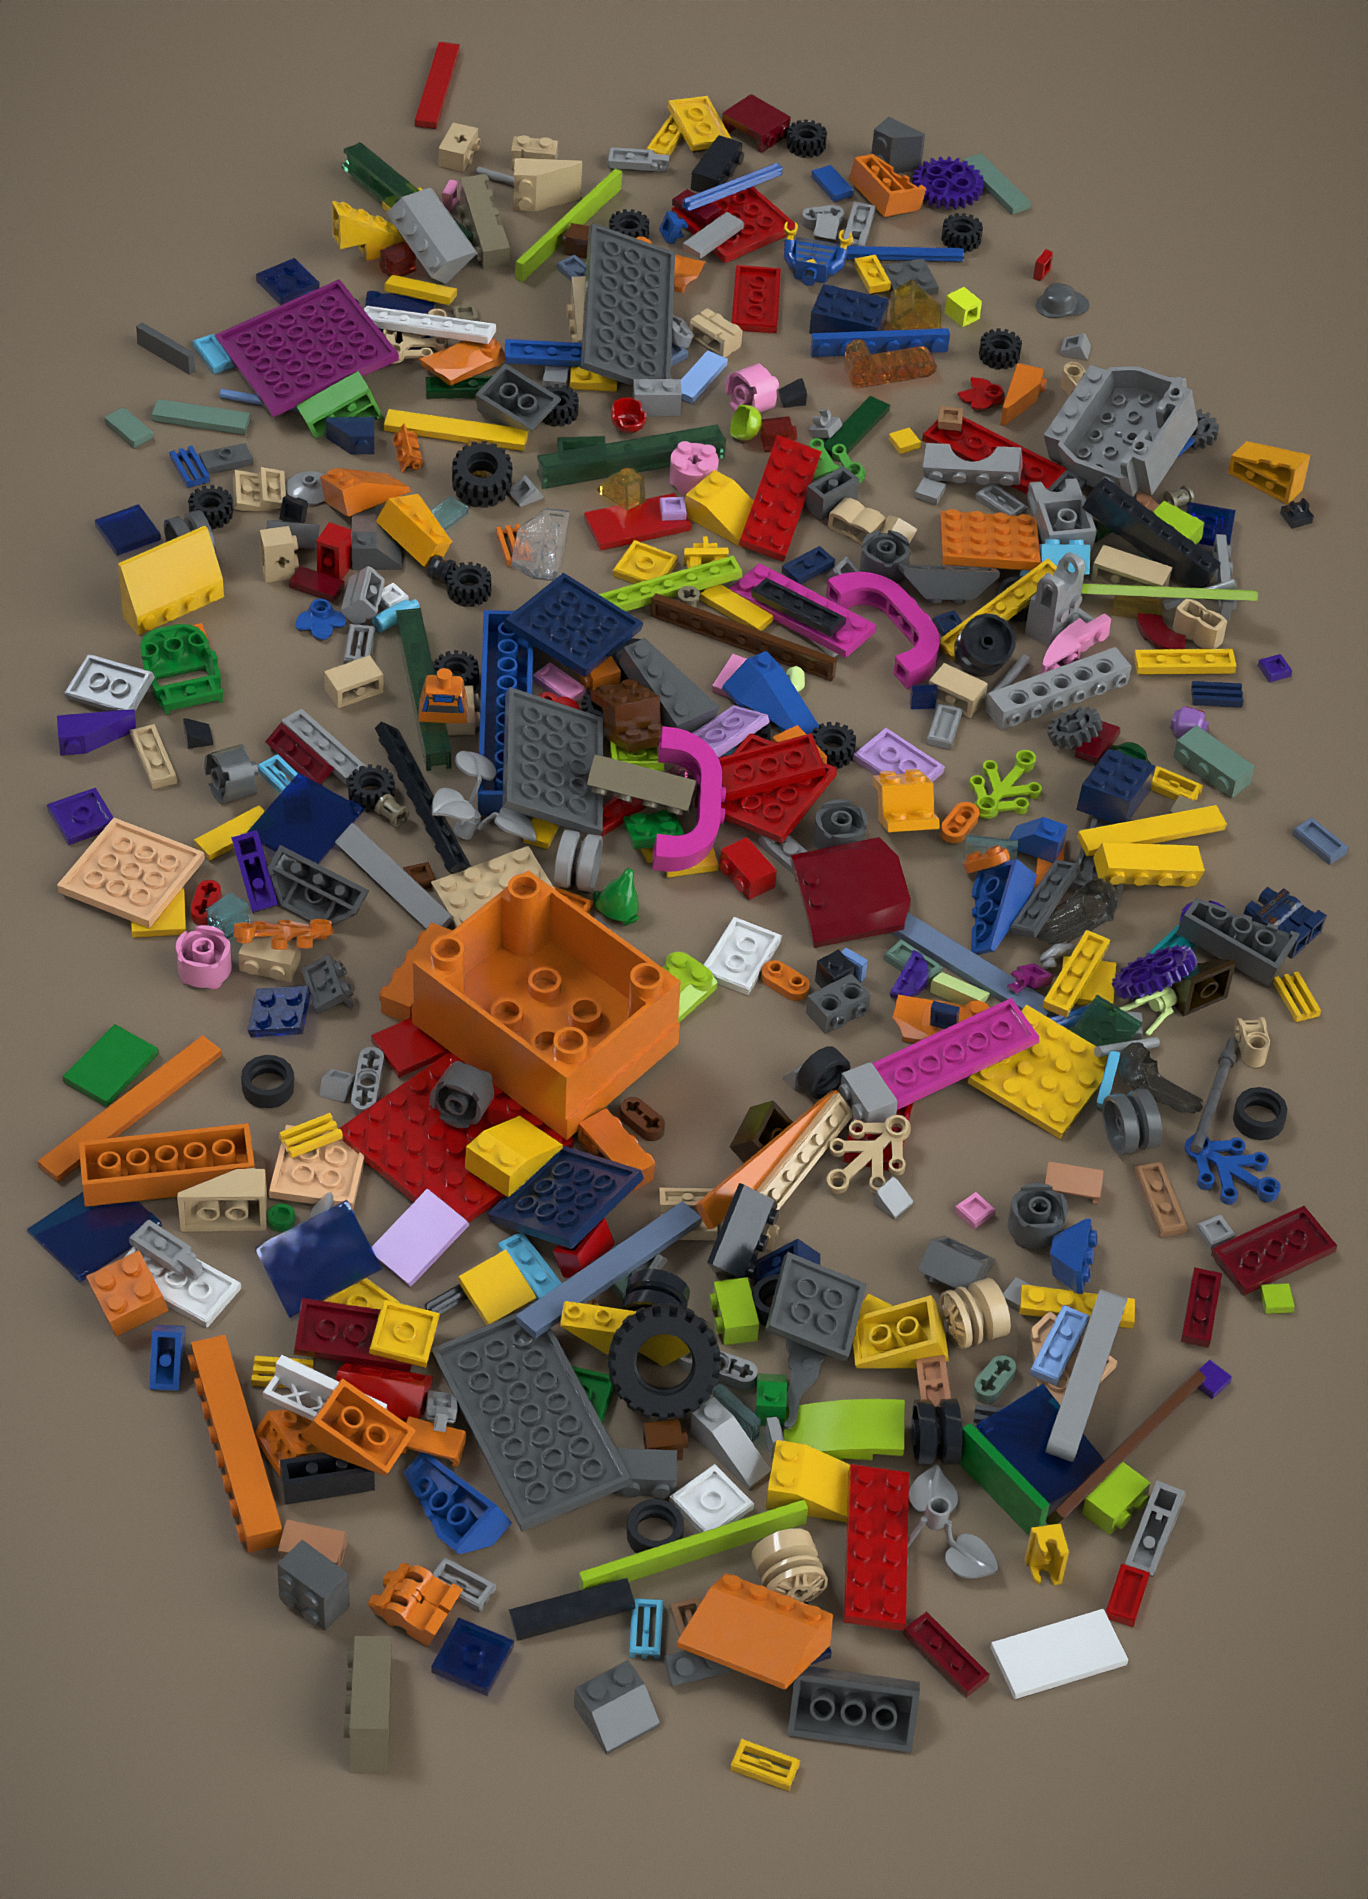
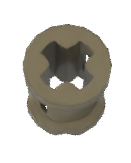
(1183, 500)
(685, 595)
(392, 810)

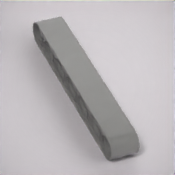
(1086, 1376)

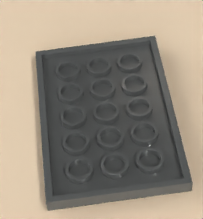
(550, 762)

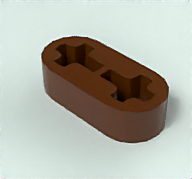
(645, 1117)

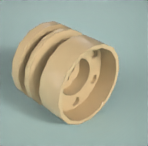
(975, 1313)
(790, 1564)

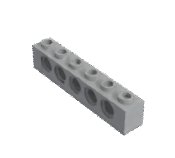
(1058, 688)

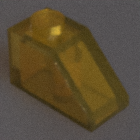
(624, 488)

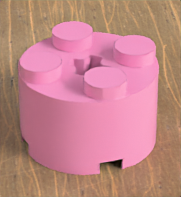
(752, 387)
(691, 464)
(203, 957)

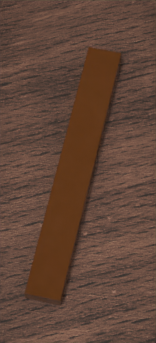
(743, 636)
(1125, 1448)

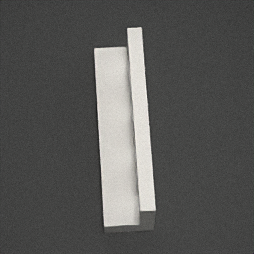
(304, 1384)

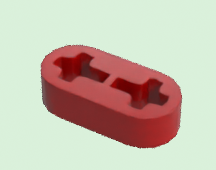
(200, 901)

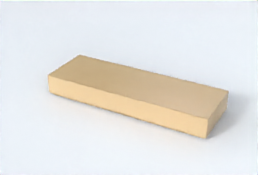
(153, 756)

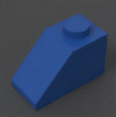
(1041, 838)
(167, 1357)

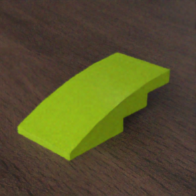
(850, 1427)

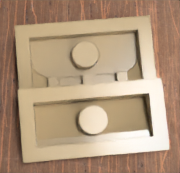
(258, 491)
(672, 1196)

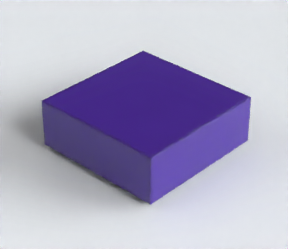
(1274, 668)
(1215, 1379)

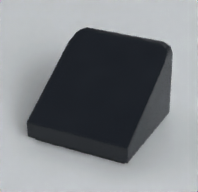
(793, 394)
(197, 733)

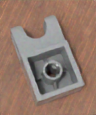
(1061, 513)
(1056, 600)

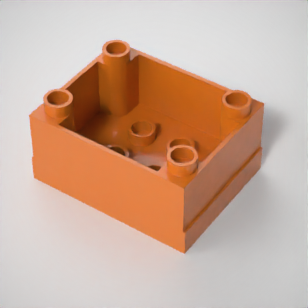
(546, 1003)

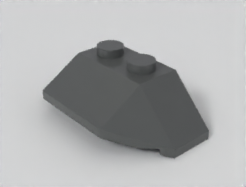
(949, 582)
(312, 889)

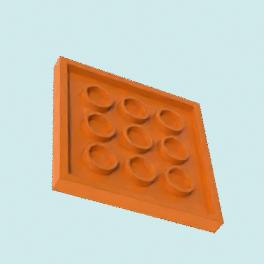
(989, 540)

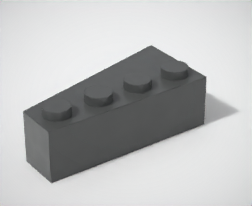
(681, 701)

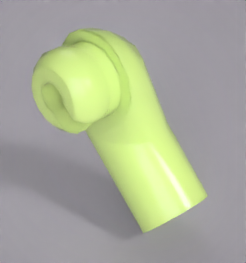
(796, 677)

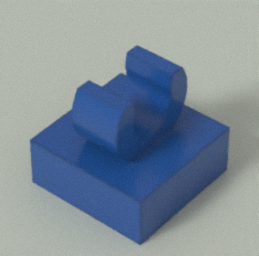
(671, 227)

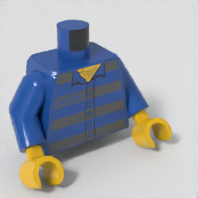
(814, 259)

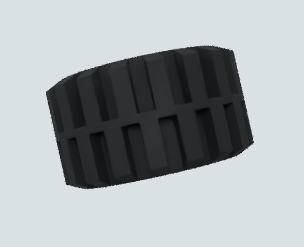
(482, 458)

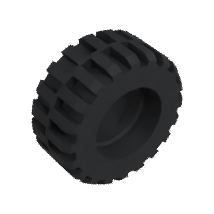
(664, 1401)

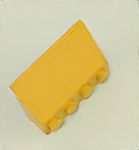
(170, 581)

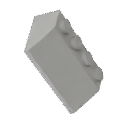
(432, 234)

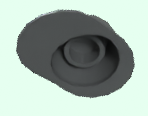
(1061, 301)

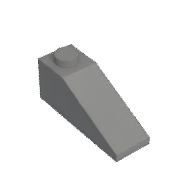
(728, 1442)
(1155, 1527)

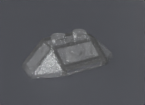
(542, 545)

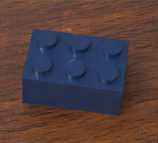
(847, 311)
(1116, 787)

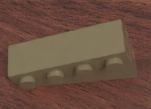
(483, 221)
(642, 784)
(369, 1703)

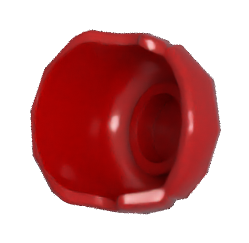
(628, 415)

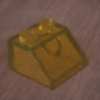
(913, 308)

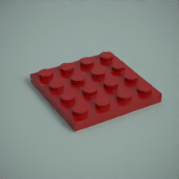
(761, 220)
(776, 810)

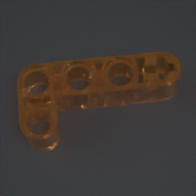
(886, 367)

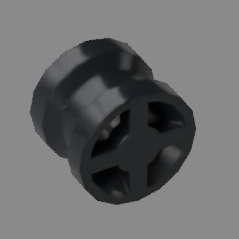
(439, 568)

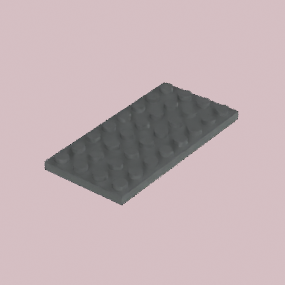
(627, 307)
(531, 1420)

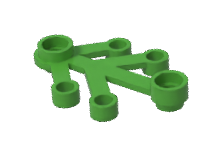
(826, 465)

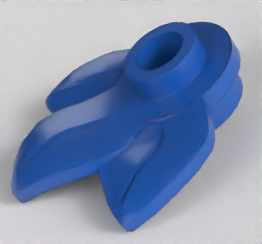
(320, 619)

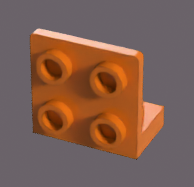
(281, 1437)

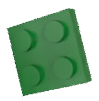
(644, 827)

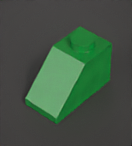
(771, 1397)

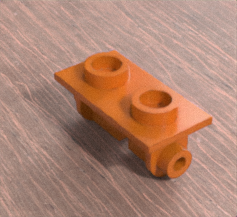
(407, 449)

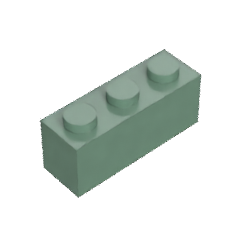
(1213, 761)

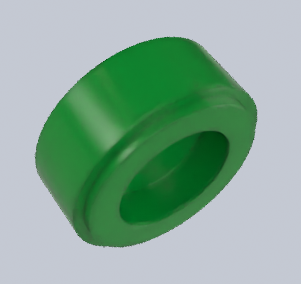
(281, 1217)

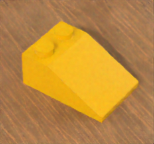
(719, 506)
(510, 1154)
(900, 1335)
(811, 1476)

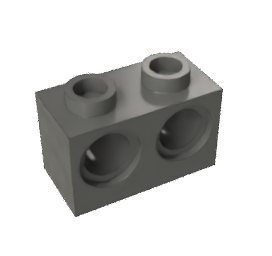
(838, 1003)

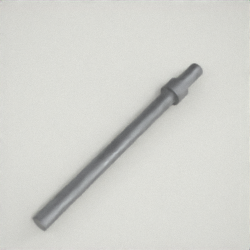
(1226, 1061)

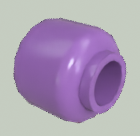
(1186, 719)

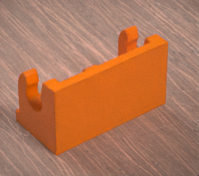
(437, 1443)

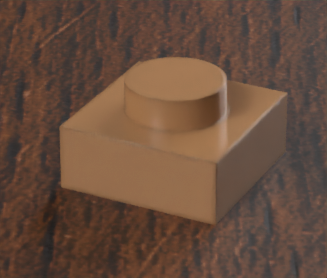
(950, 418)

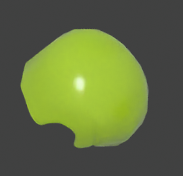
(745, 423)

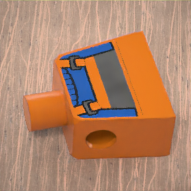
(443, 699)

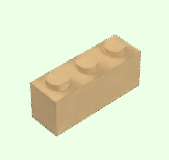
(1123, 568)

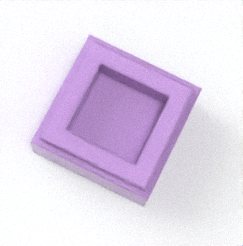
(673, 508)

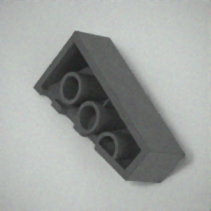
(1251, 945)

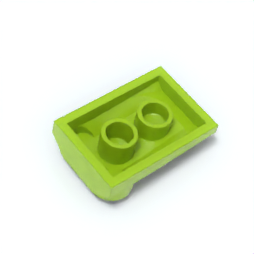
(695, 979)

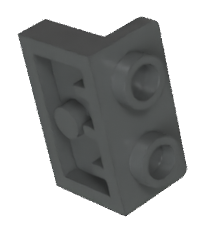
(328, 983)

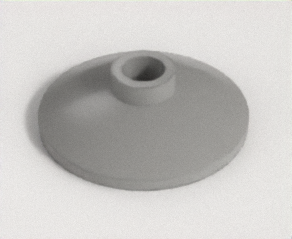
(306, 486)

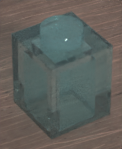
(228, 912)

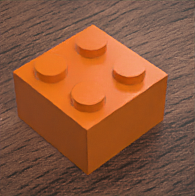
(127, 1293)

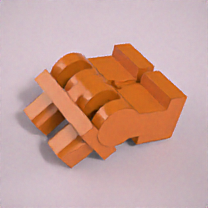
(402, 1598)

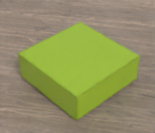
(1277, 1298)

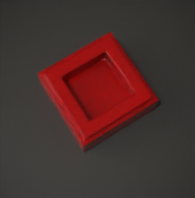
(1043, 265)

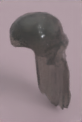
(1081, 912)
(1141, 1071)

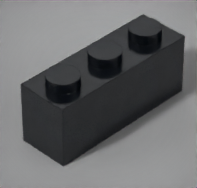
(717, 164)
(322, 1477)

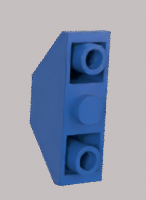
(1073, 1254)

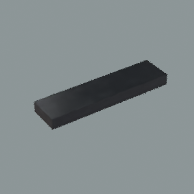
(798, 607)
(572, 1609)

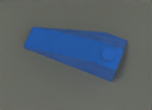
(768, 690)
(457, 1510)

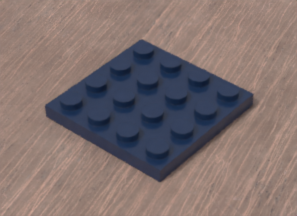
(573, 624)
(566, 1197)

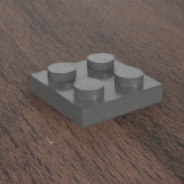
(915, 269)

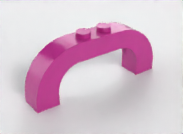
(883, 593)
(695, 755)

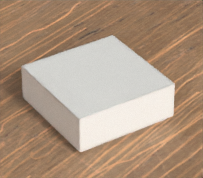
(392, 595)

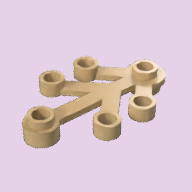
(416, 340)
(870, 1151)

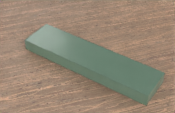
(999, 185)
(201, 416)

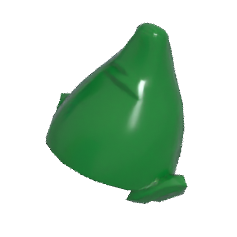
(619, 899)

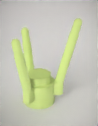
(1158, 1001)

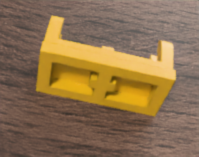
(1047, 1552)

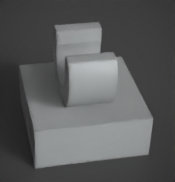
(824, 425)

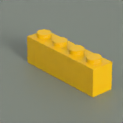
(1149, 864)

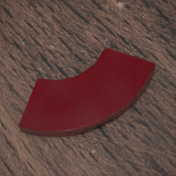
(1155, 630)

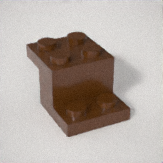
(629, 715)

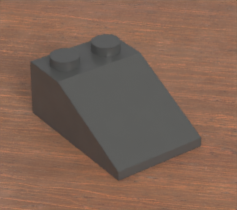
(515, 400)

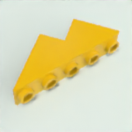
(359, 228)
(599, 1323)

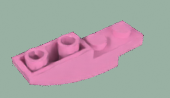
(1074, 640)

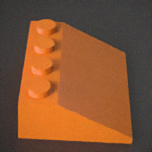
(757, 1631)

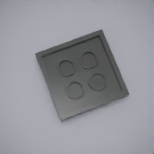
(816, 1307)

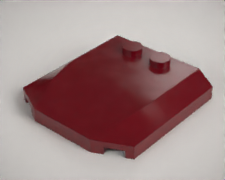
(851, 891)

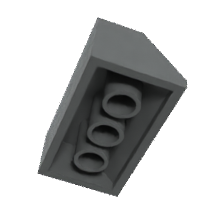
(854, 1708)

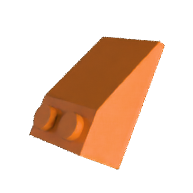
(359, 490)
(358, 1430)

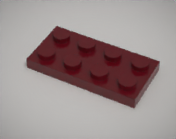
(1274, 1250)
(339, 1334)

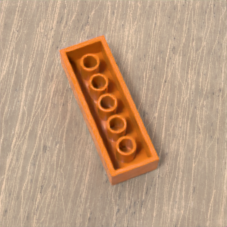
(160, 1162)

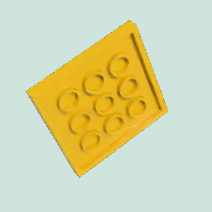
(1048, 1080)

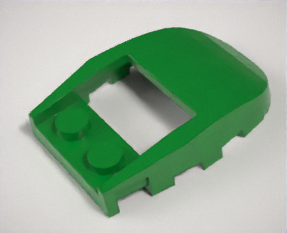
(179, 651)

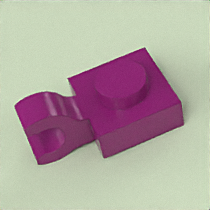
(1031, 976)

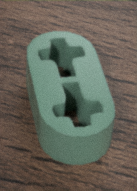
(989, 1375)

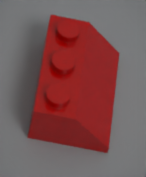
(399, 1389)

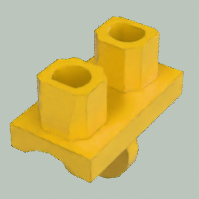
(703, 553)

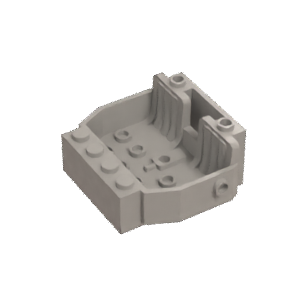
(1140, 407)

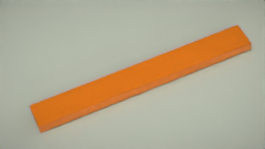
(132, 1105)
(756, 1169)

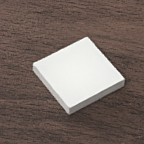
(711, 1500)

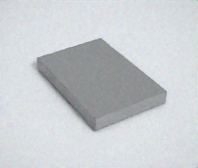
(109, 684)

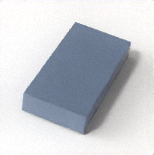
(1320, 841)

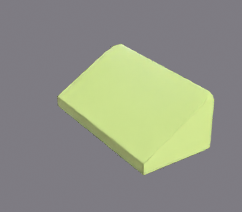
(956, 990)

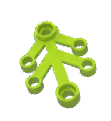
(989, 804)

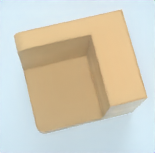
(896, 524)

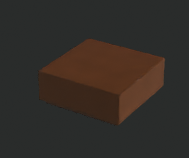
(421, 874)

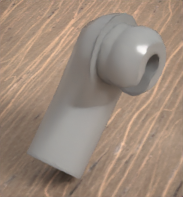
(1057, 950)

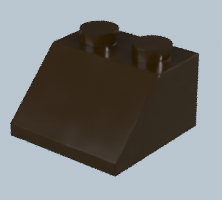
(1204, 985)
(758, 1128)

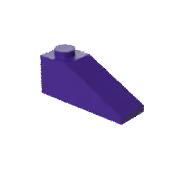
(90, 731)
(254, 871)

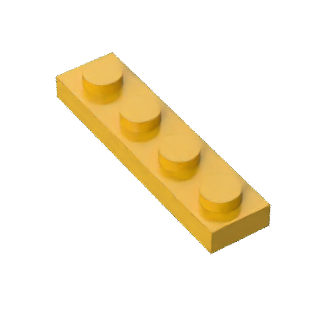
(1185, 661)
(1076, 973)
(1040, 1300)

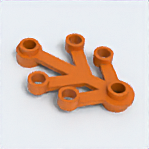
(284, 932)

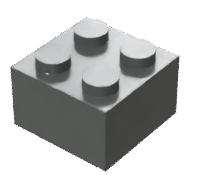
(313, 1585)

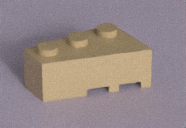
(576, 308)

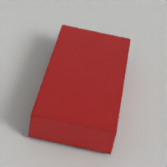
(1127, 1595)

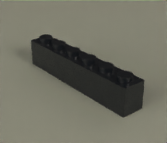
(1150, 534)

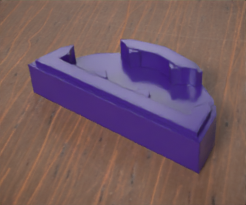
(912, 978)

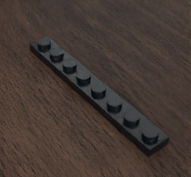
(422, 797)

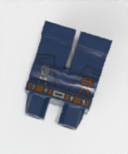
(1288, 915)

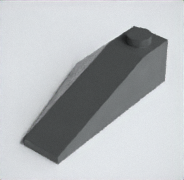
(372, 544)

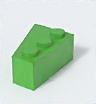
(344, 399)

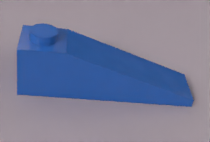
(999, 898)

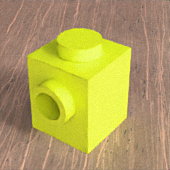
(963, 307)

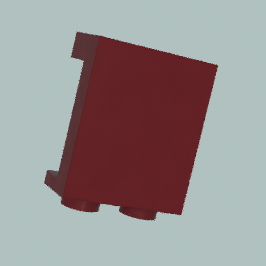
(757, 120)

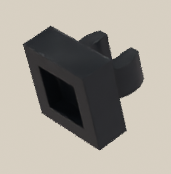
(293, 509)
(1297, 513)

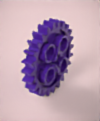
(949, 182)
(1154, 972)

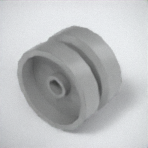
(578, 861)

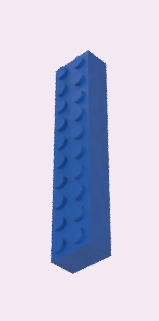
(505, 664)

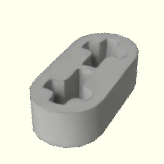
(810, 214)
(681, 333)

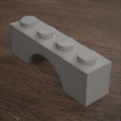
(1000, 467)

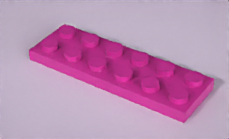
(843, 642)
(956, 1052)

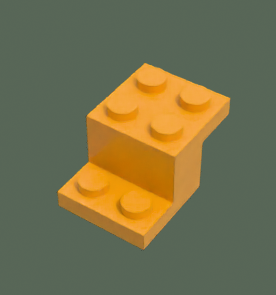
(905, 801)

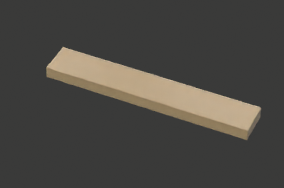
(806, 1150)

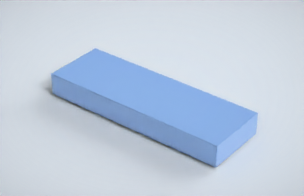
(701, 375)
(1059, 1345)

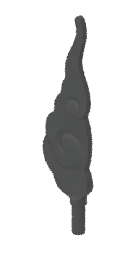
(804, 1372)

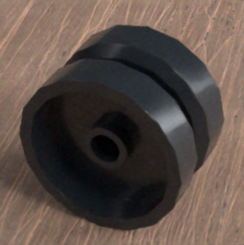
(984, 645)
(654, 1287)
(936, 1432)

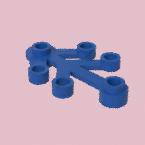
(1232, 1166)

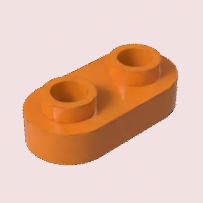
(956, 826)
(994, 856)
(782, 979)

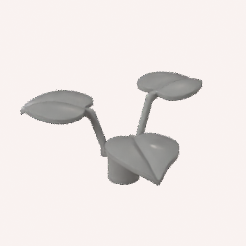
(452, 804)
(937, 1498)

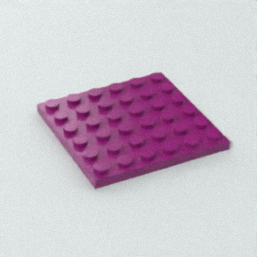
(306, 347)

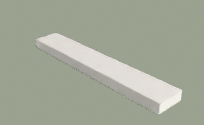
(431, 325)

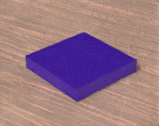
(80, 815)

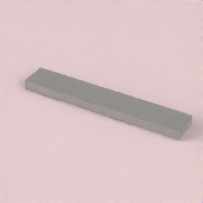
(393, 878)

